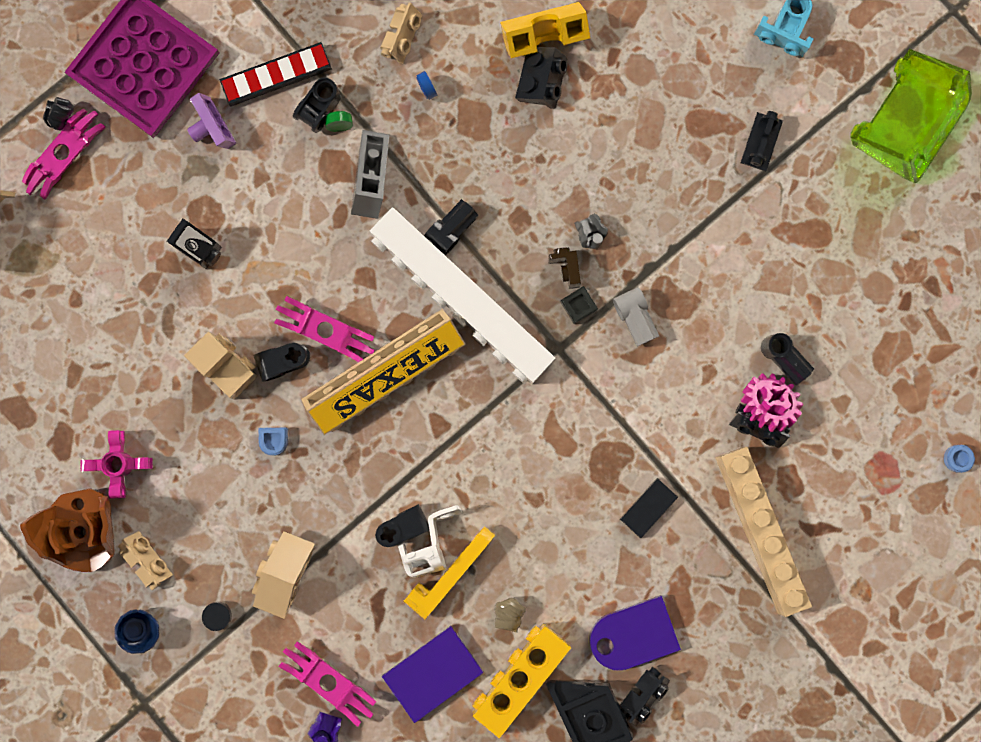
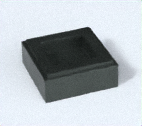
(579, 305)

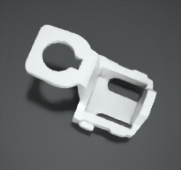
(432, 554)

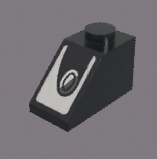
(195, 244)

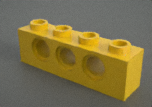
(500, 718)

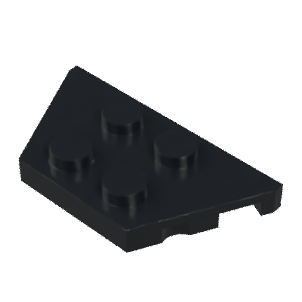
(590, 711)

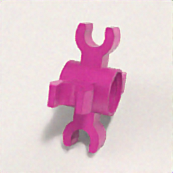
(116, 449)

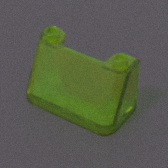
(915, 115)

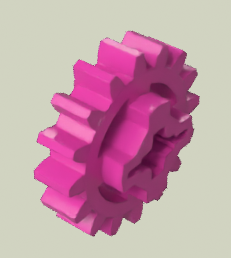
(772, 402)

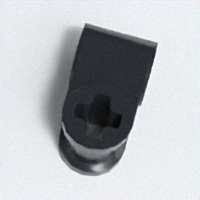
(317, 106)
(277, 362)
(407, 526)

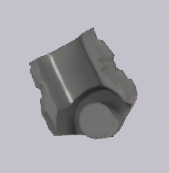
(591, 231)

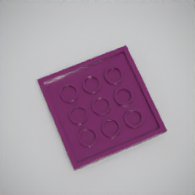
(142, 63)

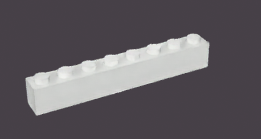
(462, 296)

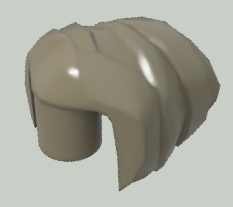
(509, 614)

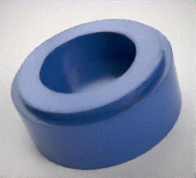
(426, 85)

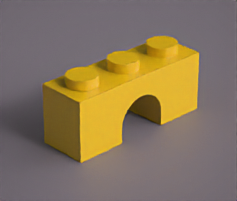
(562, 23)

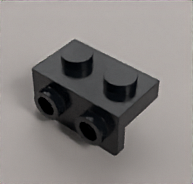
(542, 77)

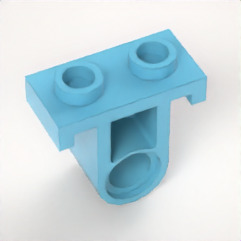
(787, 28)

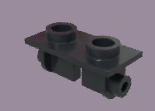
(762, 140)
(745, 426)
(652, 689)

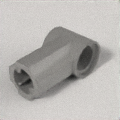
(633, 310)

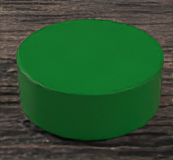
(338, 121)

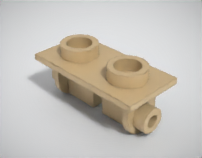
(406, 22)
(138, 550)

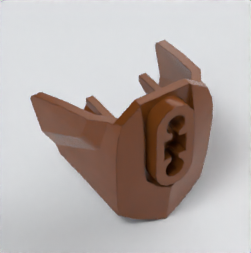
(58, 531)

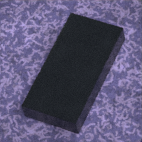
(648, 508)

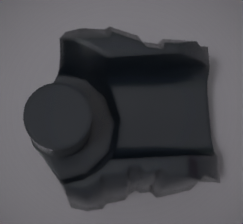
(57, 113)

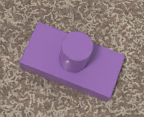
(210, 123)

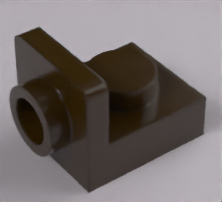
(570, 270)

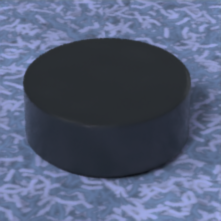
(216, 616)

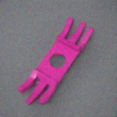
(73, 140)
(309, 325)
(344, 689)

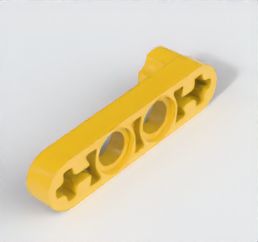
(424, 600)

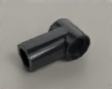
(446, 232)
(789, 358)

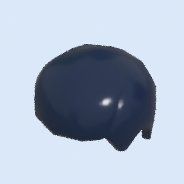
(136, 631)

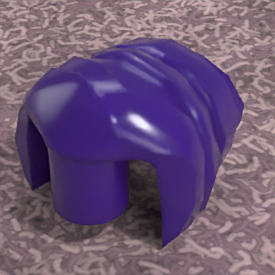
(325, 728)

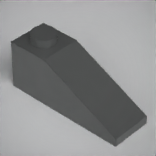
(370, 174)

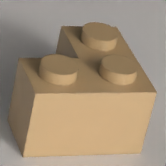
(217, 360)
(281, 574)

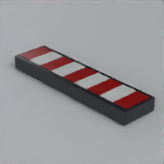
(275, 74)

